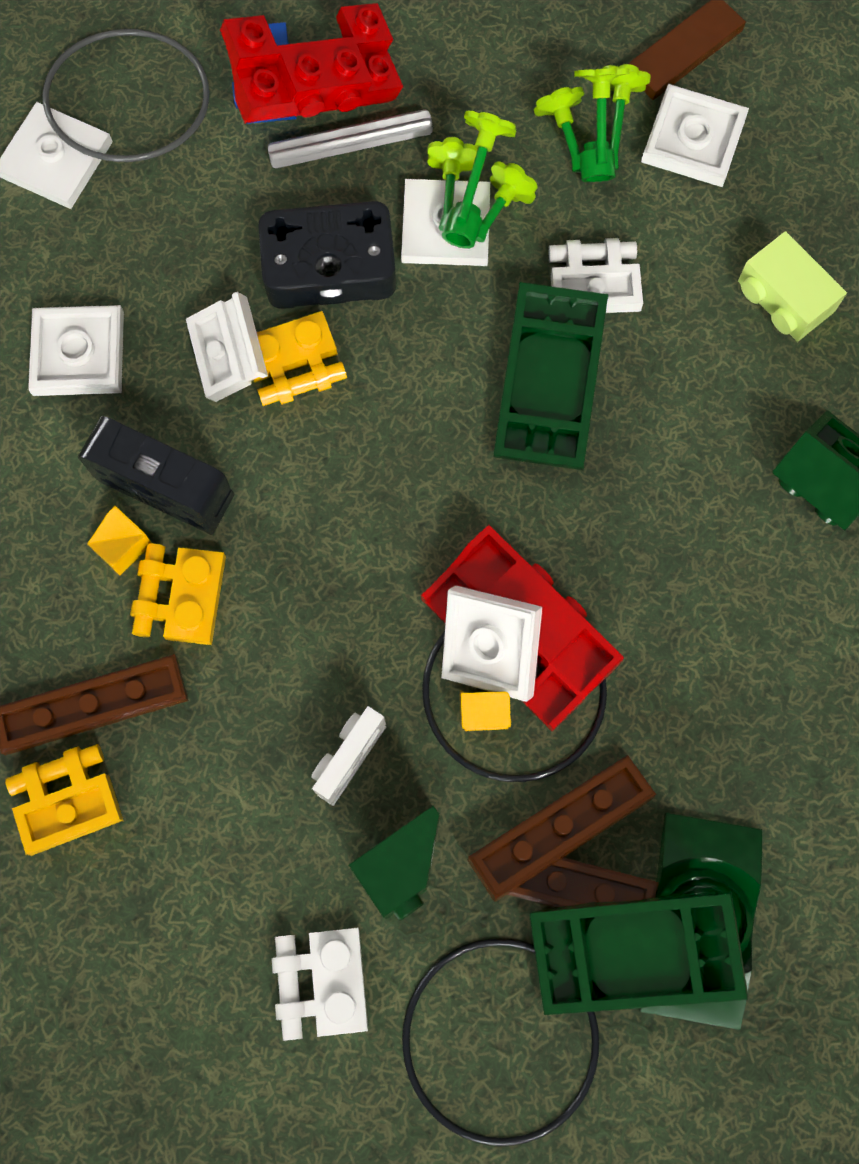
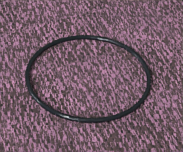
(492, 775)
(426, 1102)

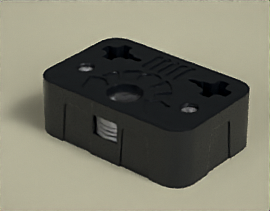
(327, 242)
(157, 474)

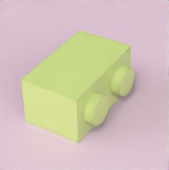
(790, 287)

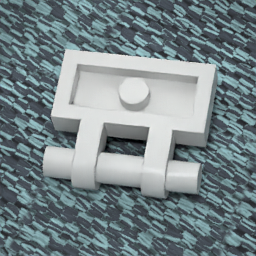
(616, 279)
(337, 984)

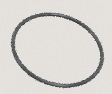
(125, 158)

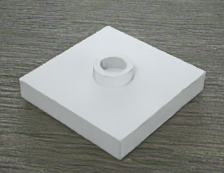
(695, 135)
(48, 165)
(421, 218)
(76, 350)
(491, 642)

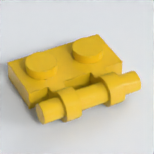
(294, 346)
(193, 594)
(68, 812)

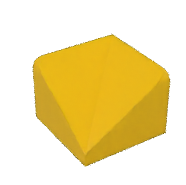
(118, 541)
(485, 710)

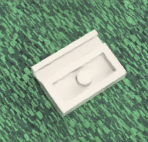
(226, 347)
(359, 738)

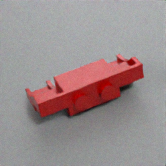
(313, 74)
(569, 649)

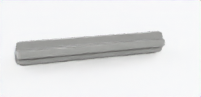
(350, 138)

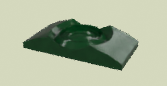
(551, 376)
(705, 859)
(639, 953)

